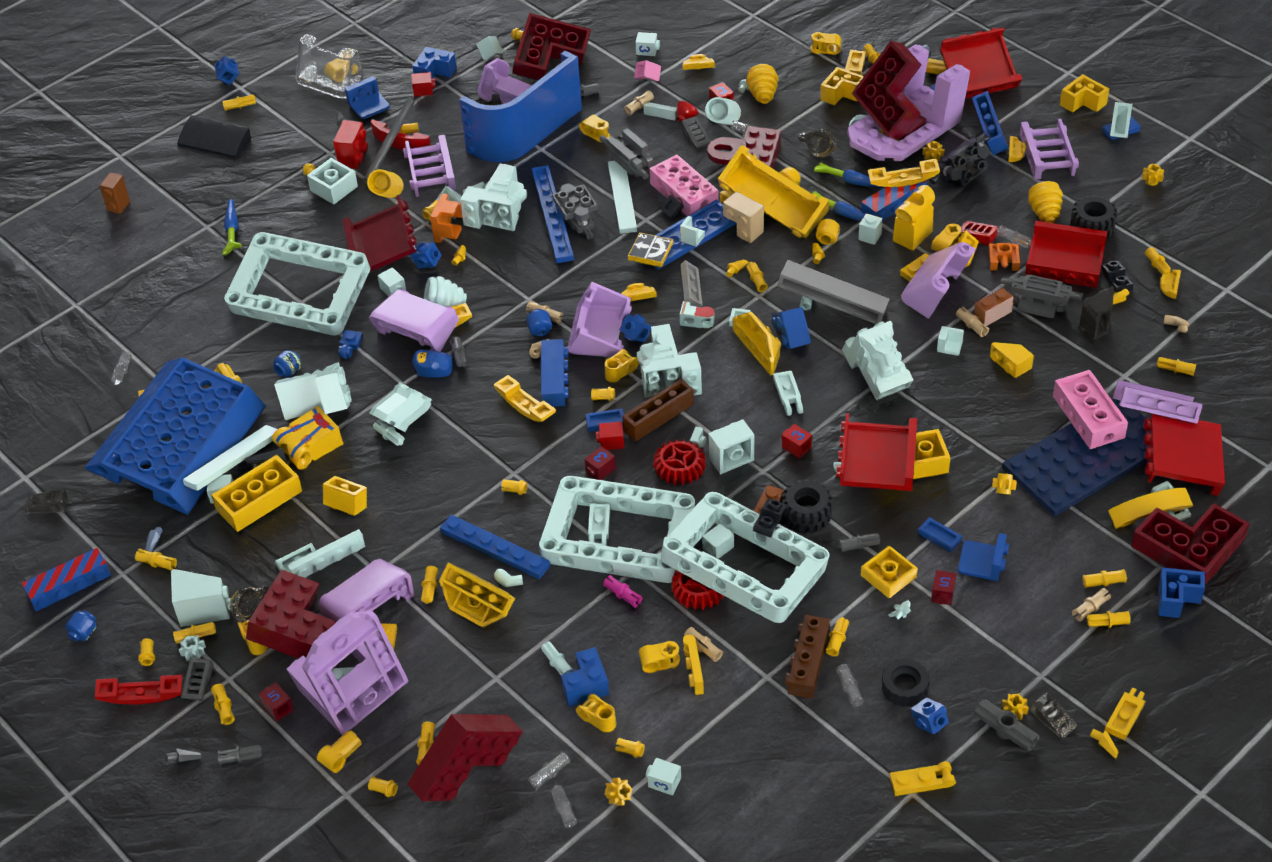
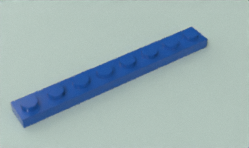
(552, 215)

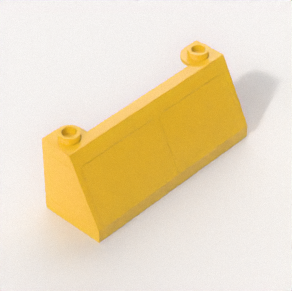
(779, 195)

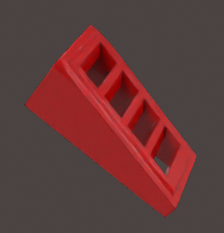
(983, 232)

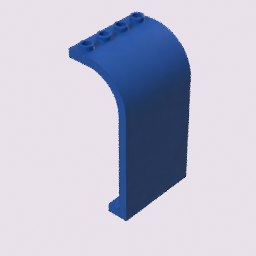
(516, 127)

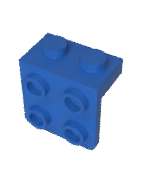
(365, 98)
(984, 559)

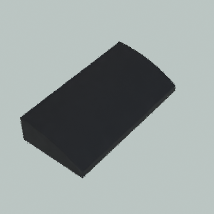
(214, 136)

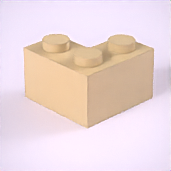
(747, 215)

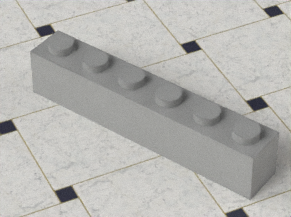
(833, 292)

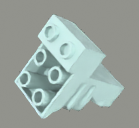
(497, 203)
(878, 360)
(663, 366)
(320, 389)

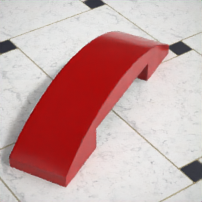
(415, 141)
(138, 692)

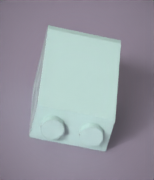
(199, 598)

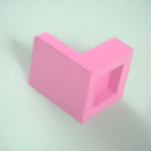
(647, 69)

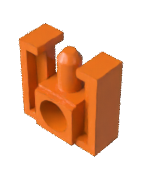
(1004, 254)

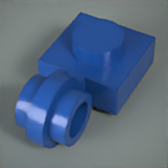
(350, 341)

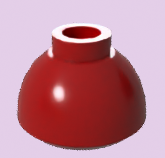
(685, 111)

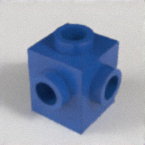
(226, 70)
(426, 255)
(635, 328)
(930, 715)

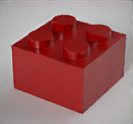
(350, 144)

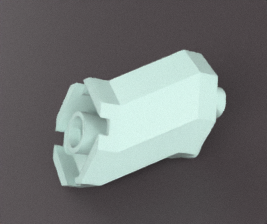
(401, 406)

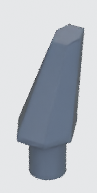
(153, 538)

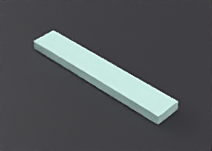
(622, 198)
(230, 458)

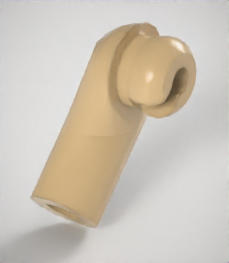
(1177, 321)
(535, 350)

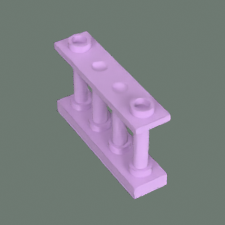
(1034, 156)
(445, 168)
(1157, 401)

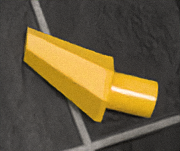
(817, 253)
(459, 255)
(735, 267)
(1120, 296)
(1105, 742)

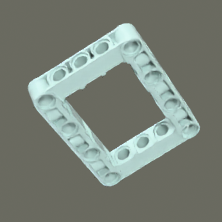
(327, 321)
(621, 497)
(772, 604)

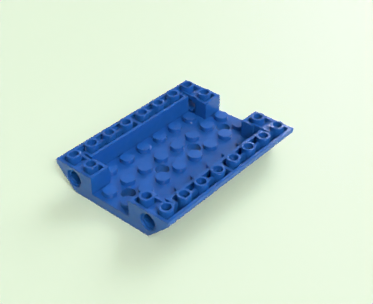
(216, 423)

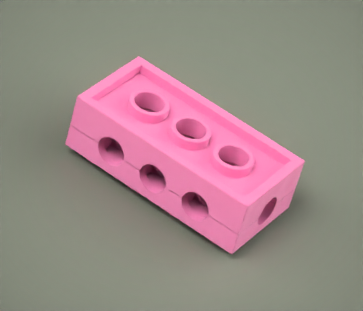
(683, 183)
(1090, 409)

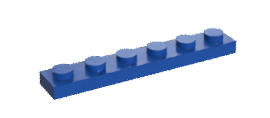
(495, 546)

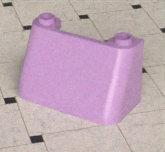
(496, 80)
(930, 281)
(415, 318)
(598, 322)
(367, 590)

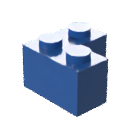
(435, 61)
(793, 327)
(1177, 587)
(586, 680)

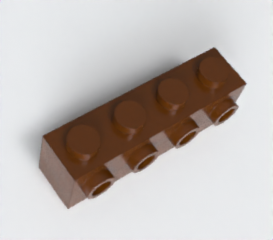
(658, 410)
(808, 656)

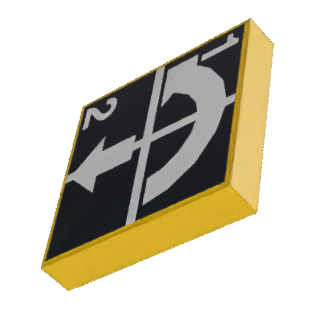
(650, 249)

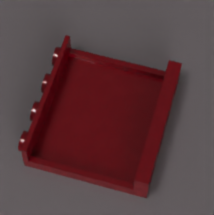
(382, 236)

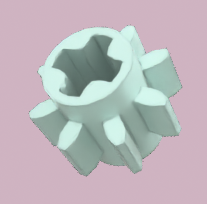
(192, 647)

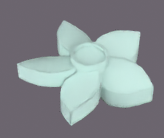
(901, 610)

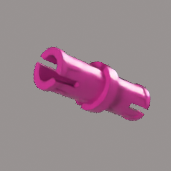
(622, 591)

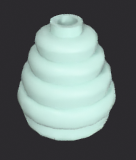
(444, 292)

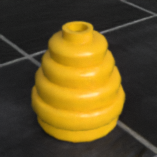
(762, 82)
(1046, 200)

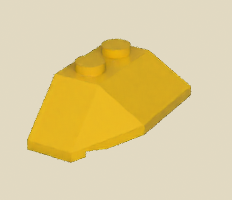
(758, 340)
(474, 596)

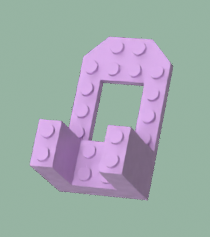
(939, 106)
(363, 688)

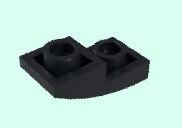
(1116, 276)
(769, 517)

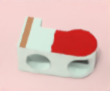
(696, 316)

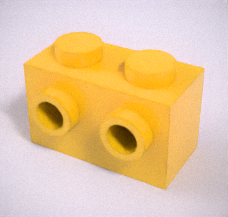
(344, 495)

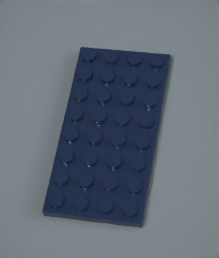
(1066, 471)

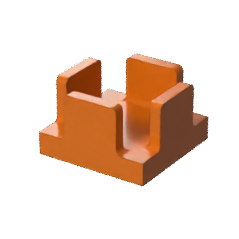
(442, 219)

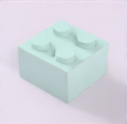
(332, 181)
(731, 446)

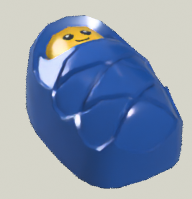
(432, 363)

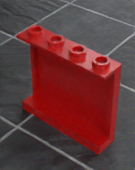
(986, 59)
(1066, 253)
(1184, 451)
(877, 455)

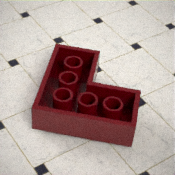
(547, 39)
(882, 90)
(1190, 548)
(285, 617)
(459, 746)

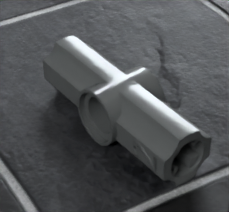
(1015, 731)

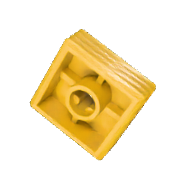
(889, 571)

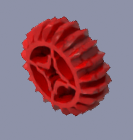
(679, 462)
(693, 592)

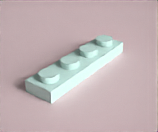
(327, 555)

